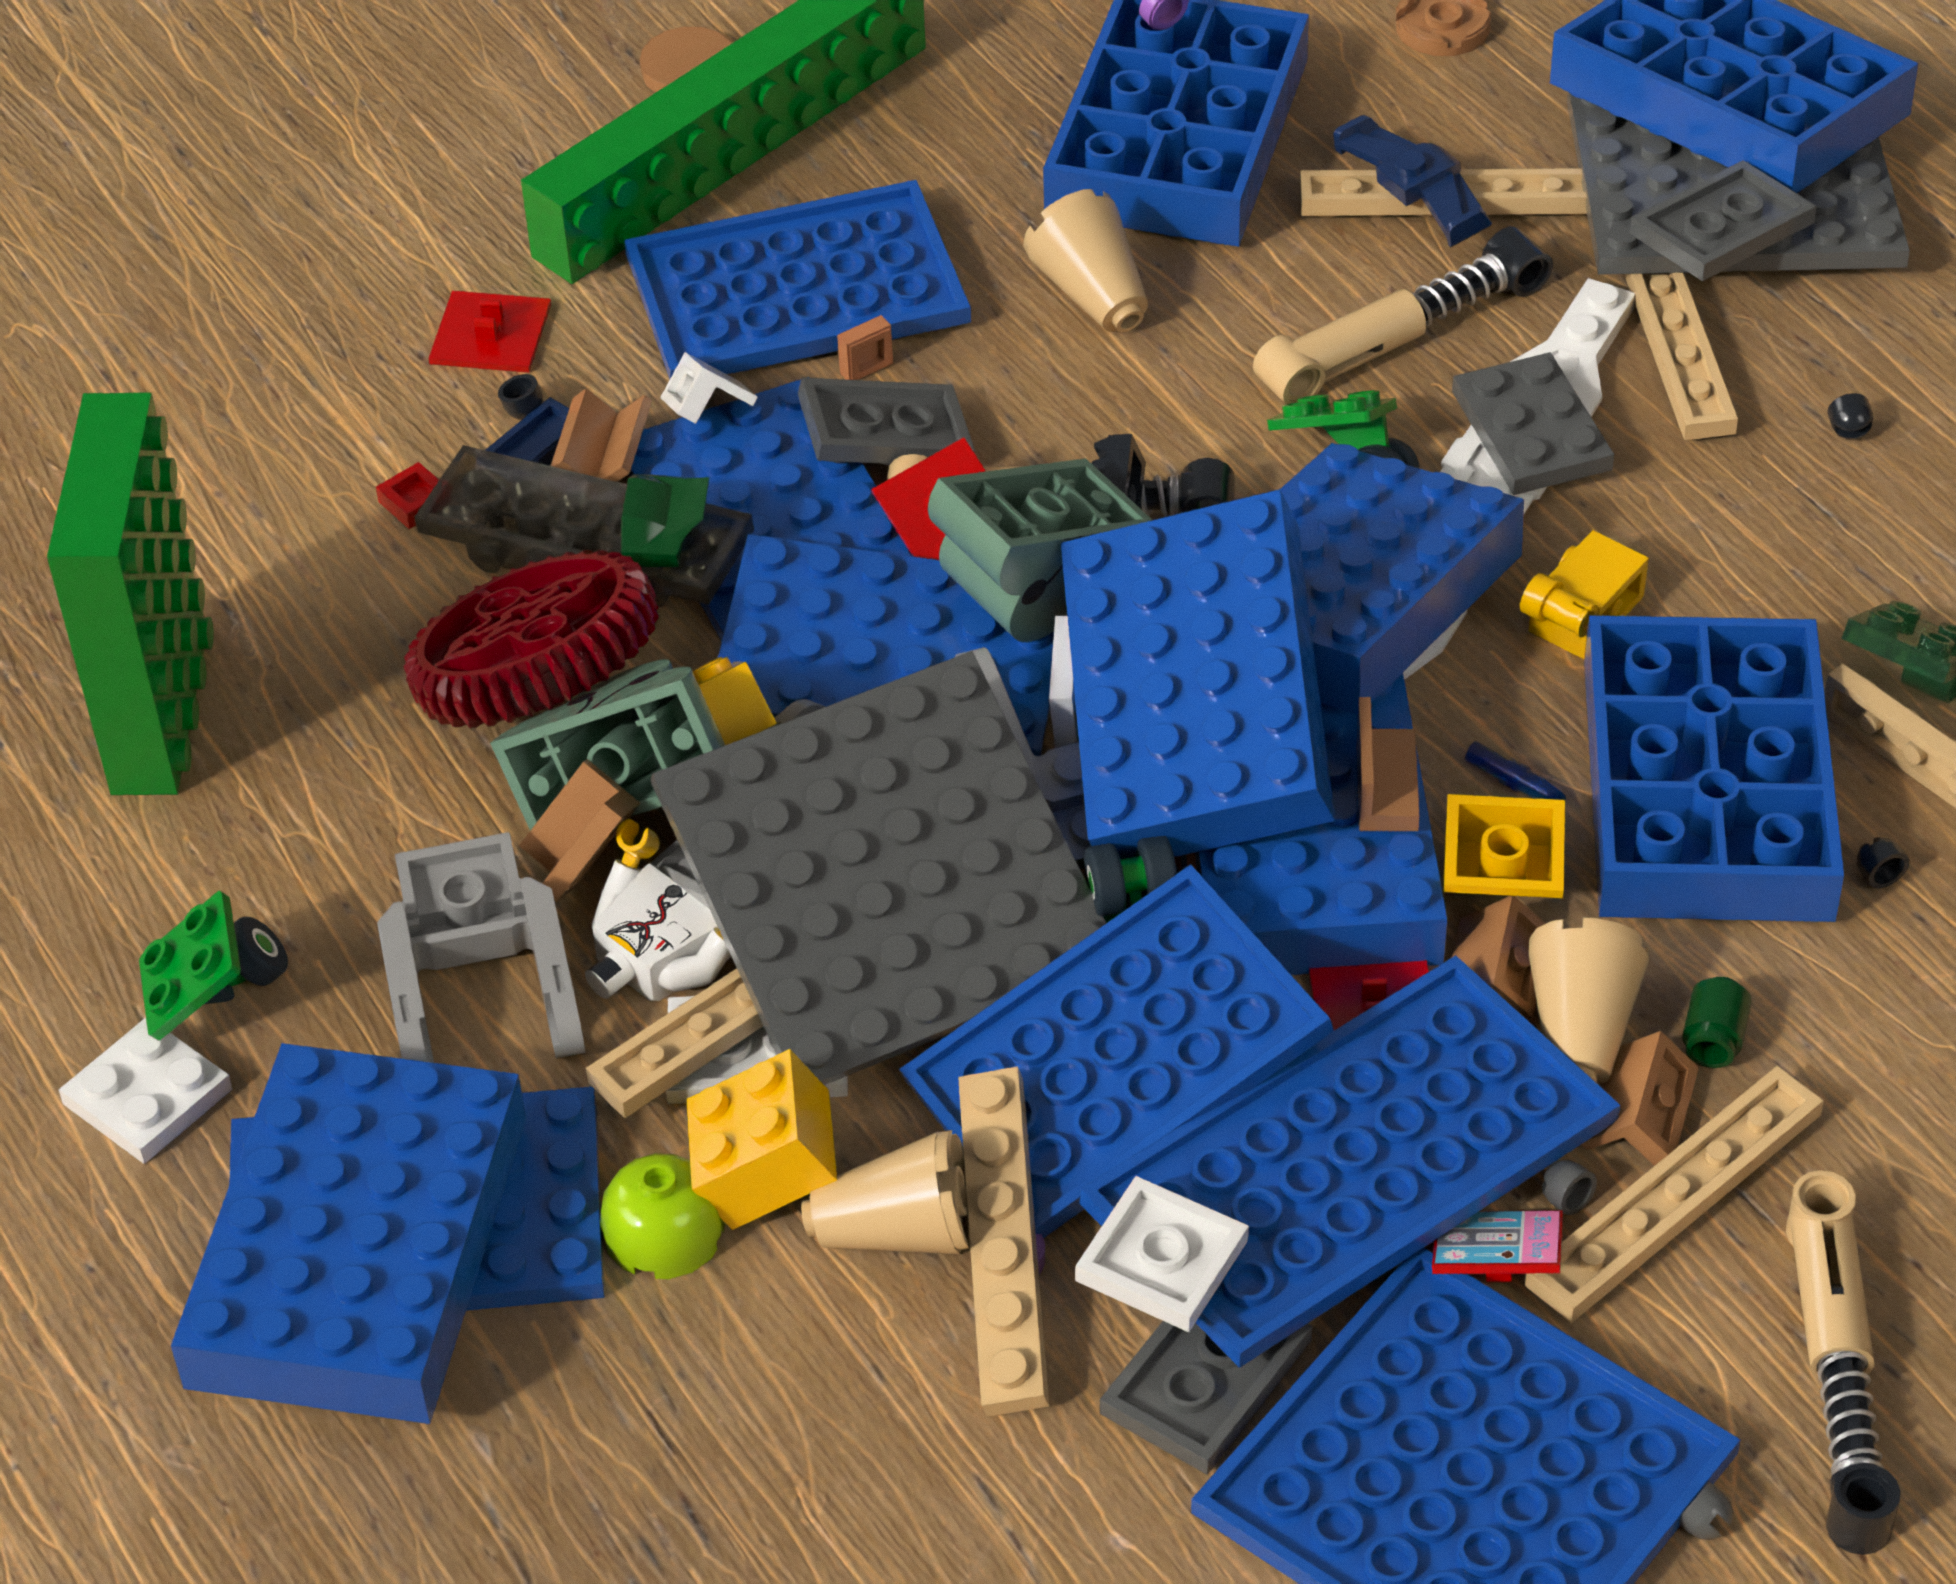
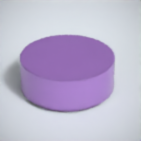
(1162, 13)

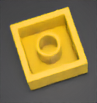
(761, 1139)

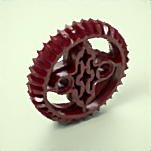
(531, 638)

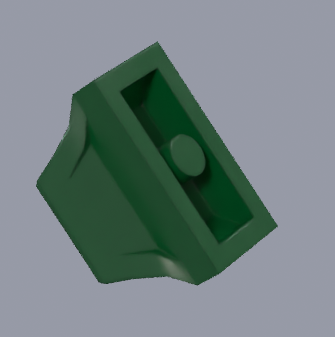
(659, 516)

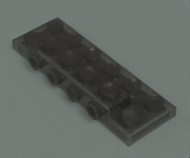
(528, 510)

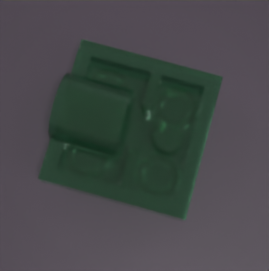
(1912, 642)

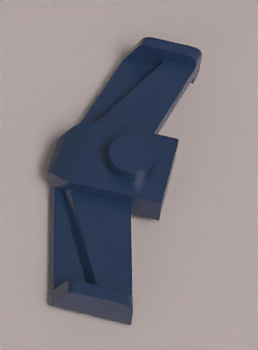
(1416, 173)

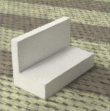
(694, 384)

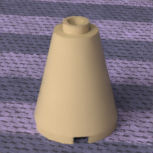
(1090, 258)
(1587, 988)
(897, 1201)

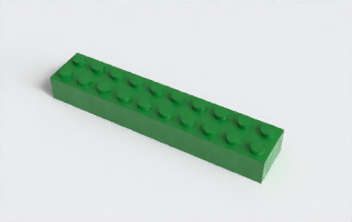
(711, 126)

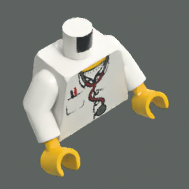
(651, 928)

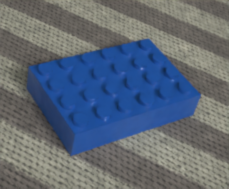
(1737, 80)
(1181, 116)
(1391, 562)
(1196, 679)
(1711, 769)
(1335, 890)
(351, 1234)

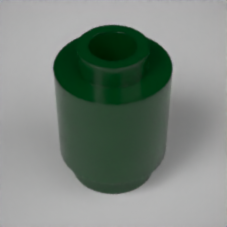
(1716, 1021)

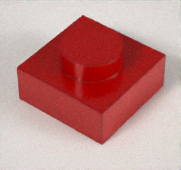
(406, 493)

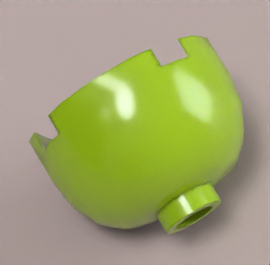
(657, 1219)

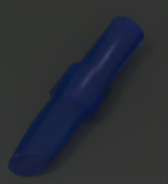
(1512, 773)

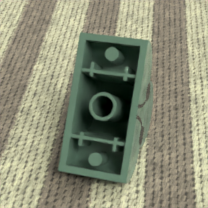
(1009, 532)
(623, 726)

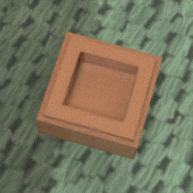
(865, 348)

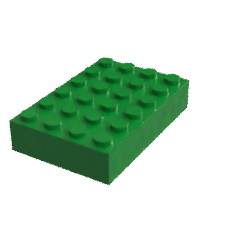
(131, 593)

